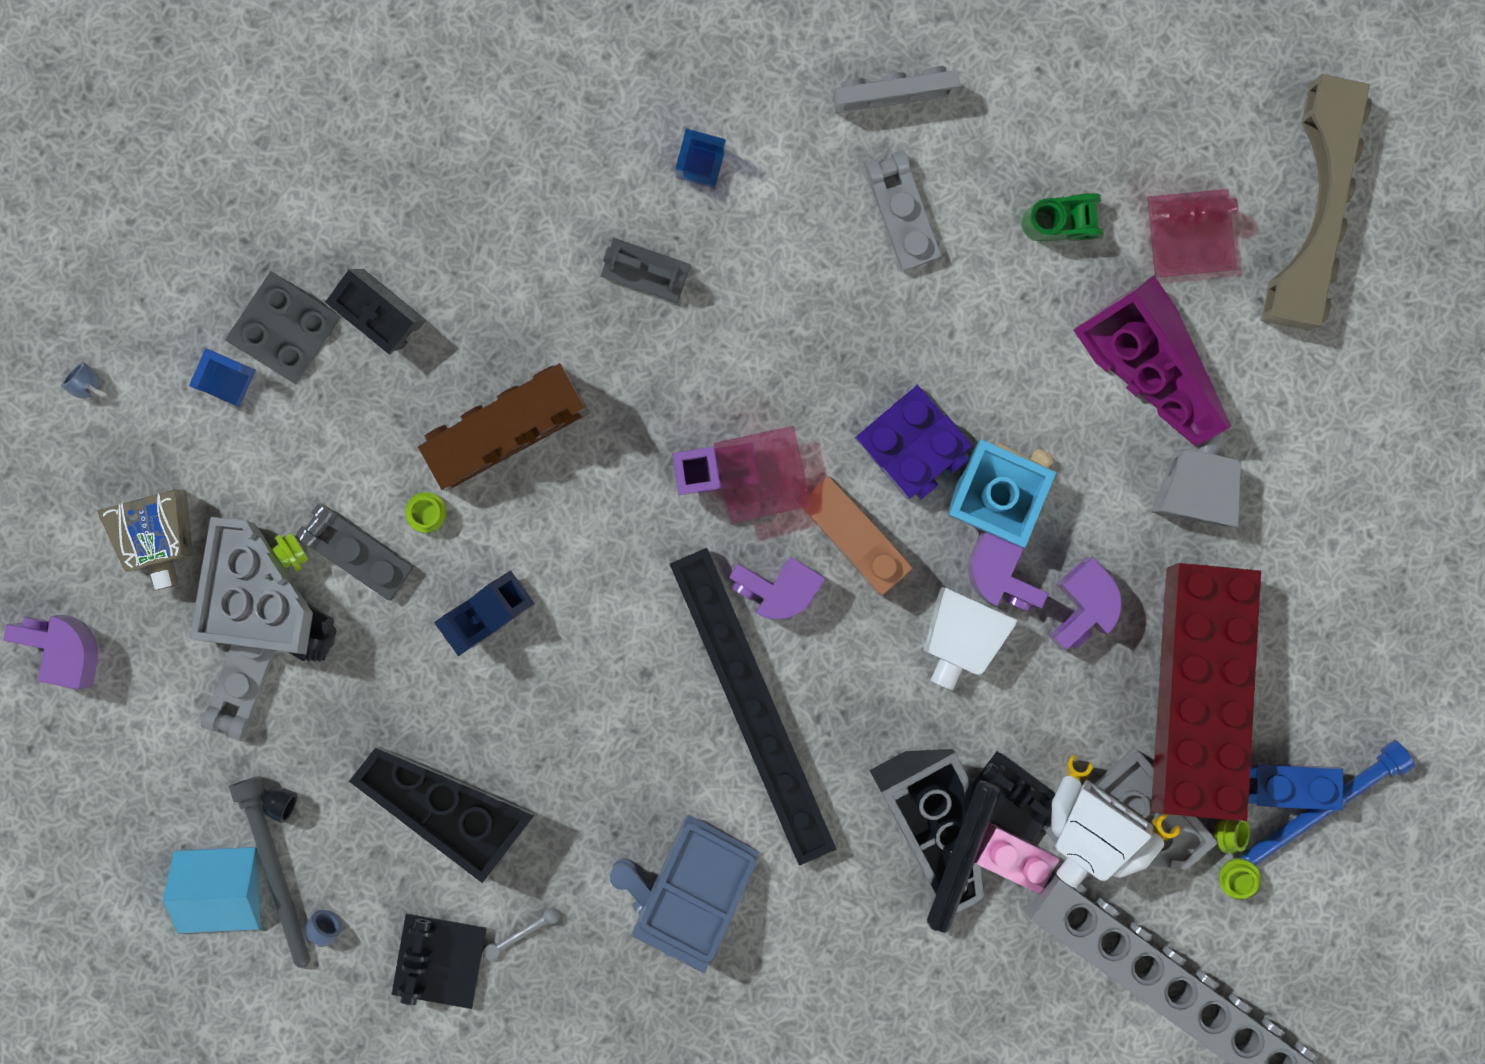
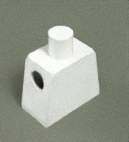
(964, 636)

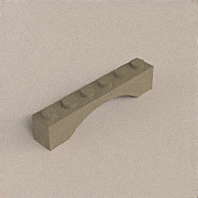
(1333, 125)

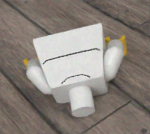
(1101, 832)

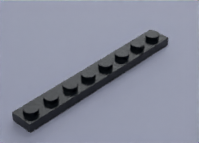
(753, 706)

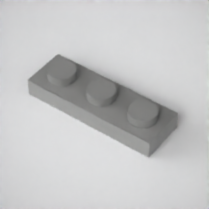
(896, 89)

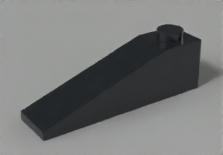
(929, 802)

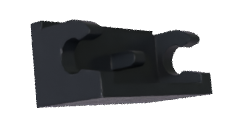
(374, 310)

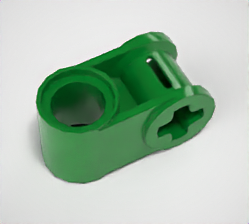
(1071, 217)

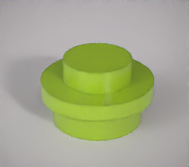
(425, 512)
(289, 552)
(1232, 835)
(1239, 878)

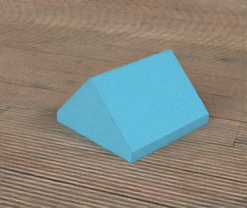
(1001, 493)
(213, 890)

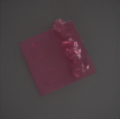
(1192, 232)
(762, 474)

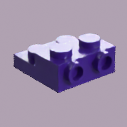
(914, 444)

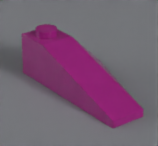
(1153, 353)

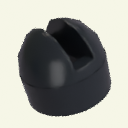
(279, 803)

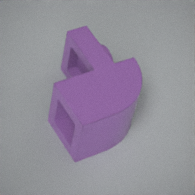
(696, 471)
(991, 572)
(786, 596)
(1097, 603)
(68, 648)

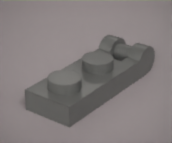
(355, 552)

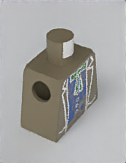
(151, 534)

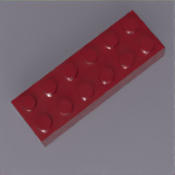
(1206, 692)

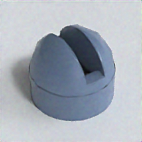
(79, 380)
(328, 920)

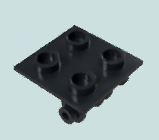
(1023, 800)
(438, 961)

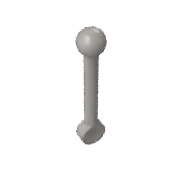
(493, 950)

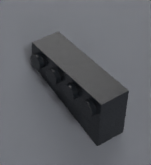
(447, 813)

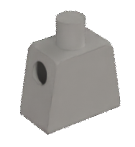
(1202, 485)

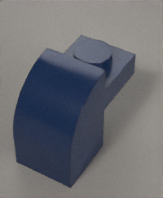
(484, 613)

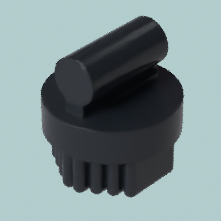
(321, 637)

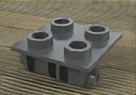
(282, 327)

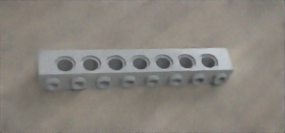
(1218, 1033)

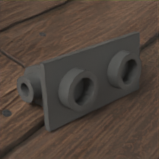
(645, 270)

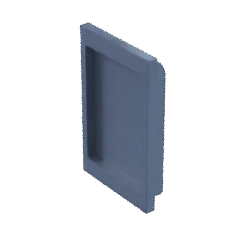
(695, 894)

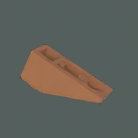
(856, 537)

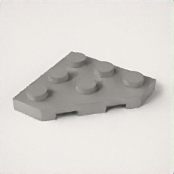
(247, 593)
(1131, 785)

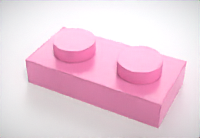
(1016, 858)

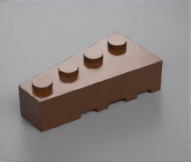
(503, 427)

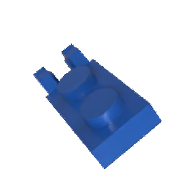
(1297, 786)

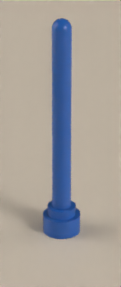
(1391, 762)

